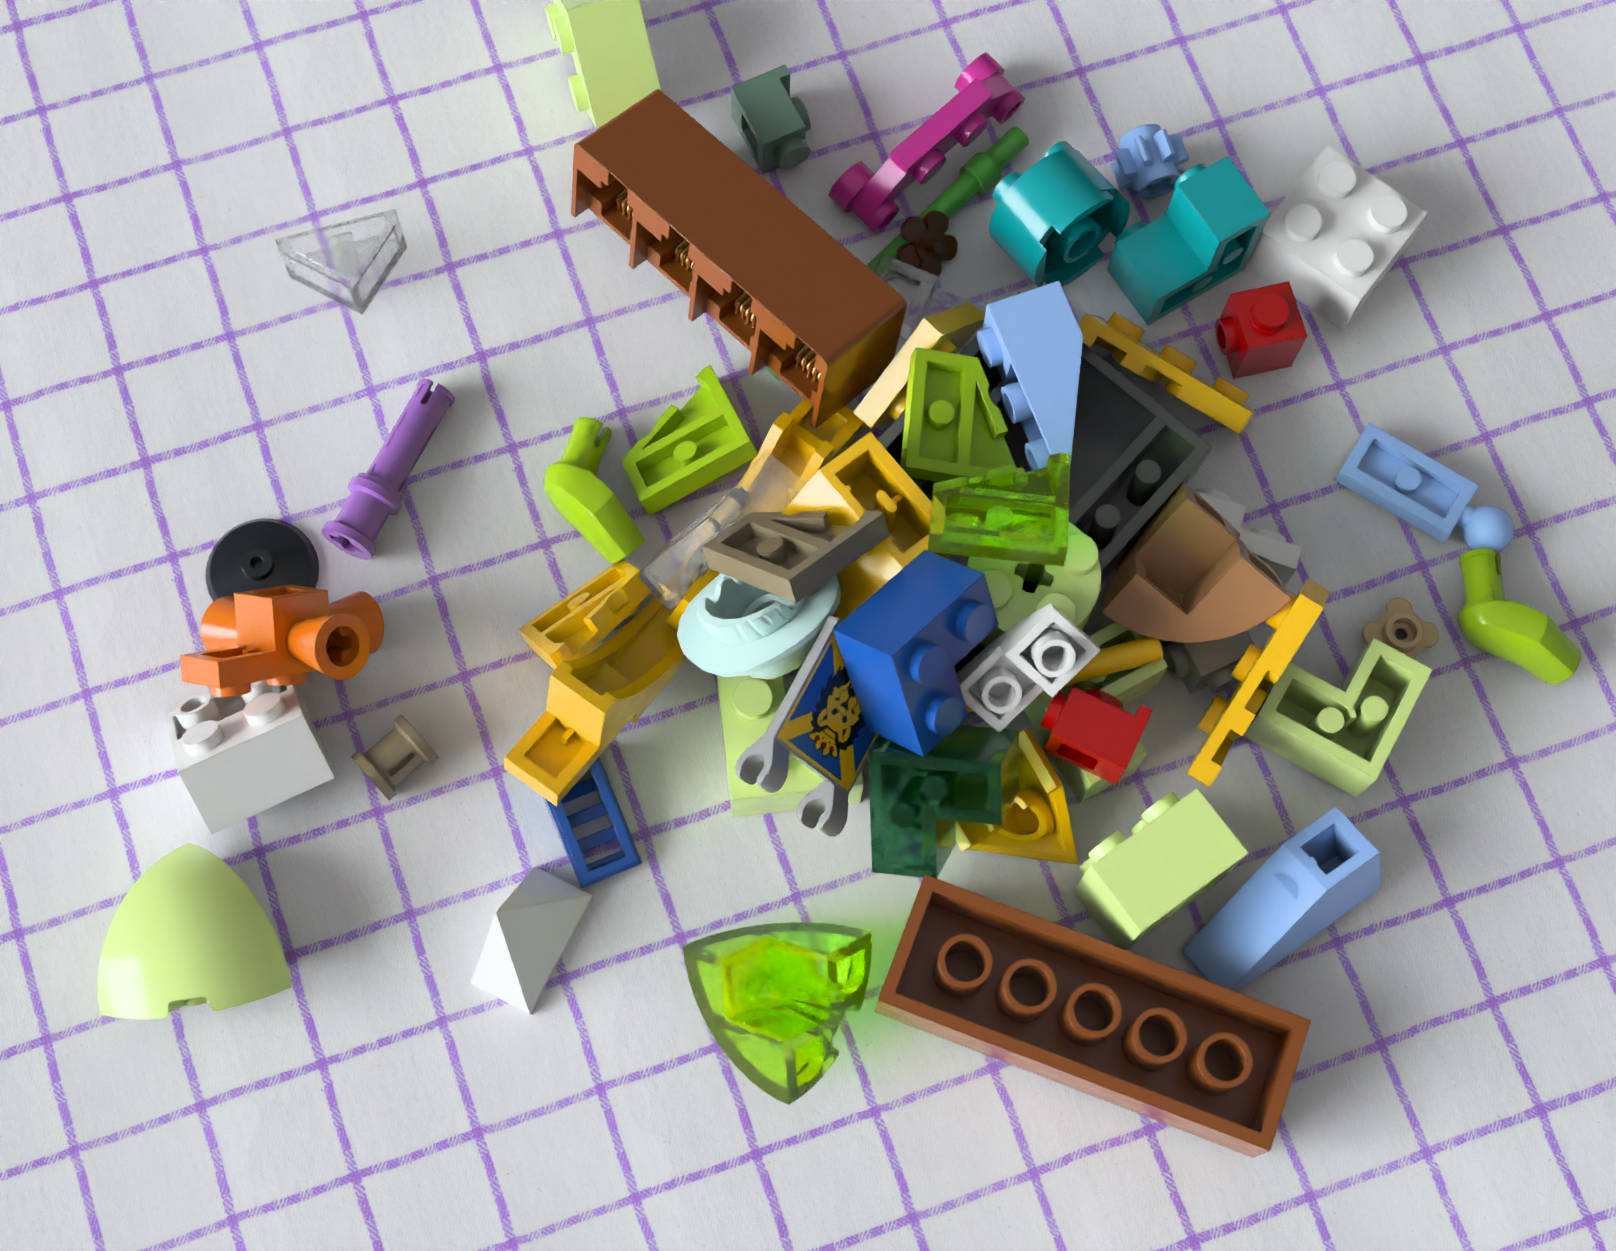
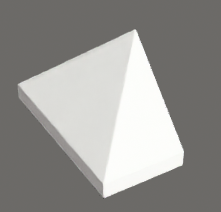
(529, 938)

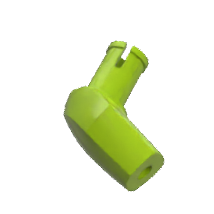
(585, 498)
(1509, 627)

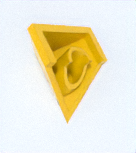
(1038, 819)

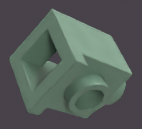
(771, 120)

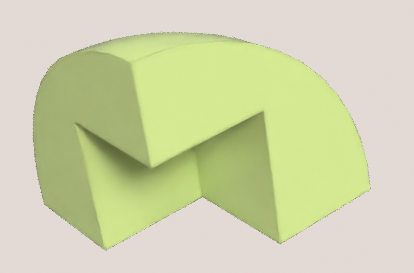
(188, 939)

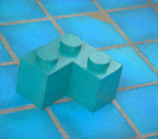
(1194, 245)

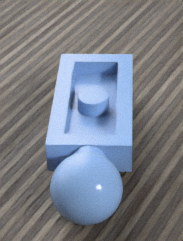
(1422, 491)

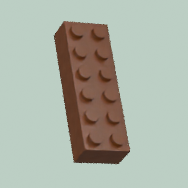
(1094, 1017)

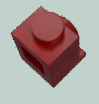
(1094, 731)

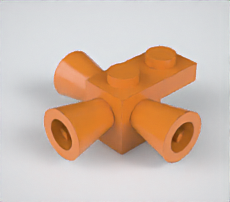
(281, 637)

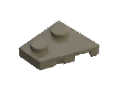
(793, 551)

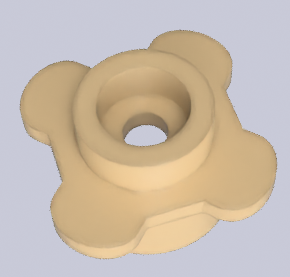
(1401, 617)

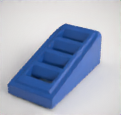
(609, 806)

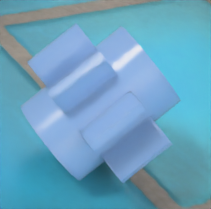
(1149, 161)

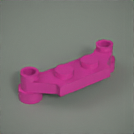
(921, 155)

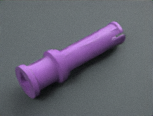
(377, 492)

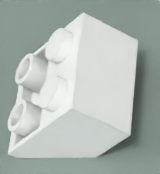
(246, 751)

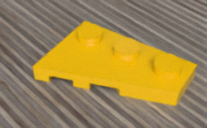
(1170, 367)
(1255, 672)

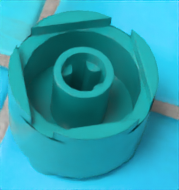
(1056, 216)

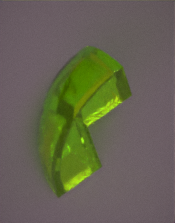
(780, 997)

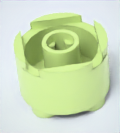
(1069, 588)

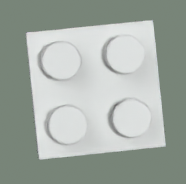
(1336, 236)

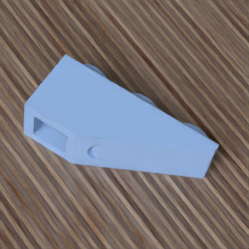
(1039, 359)
(1287, 902)

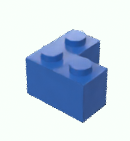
(906, 645)

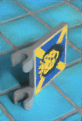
(820, 729)

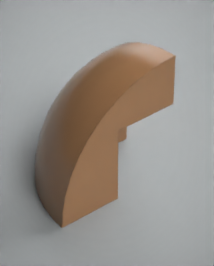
(1192, 577)

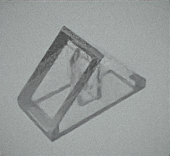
(346, 258)

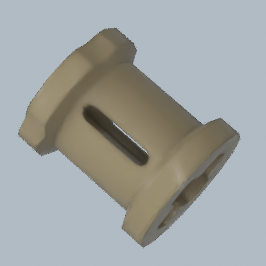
(395, 757)

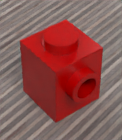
(1260, 330)

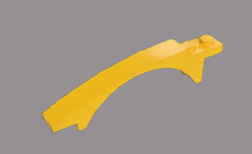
(621, 678)

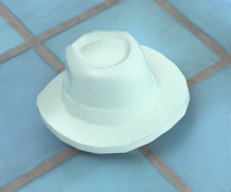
(752, 632)

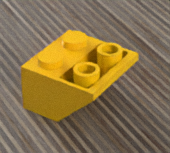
(863, 481)

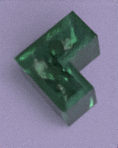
(920, 798)

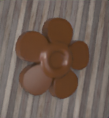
(927, 242)

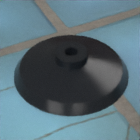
(260, 557)

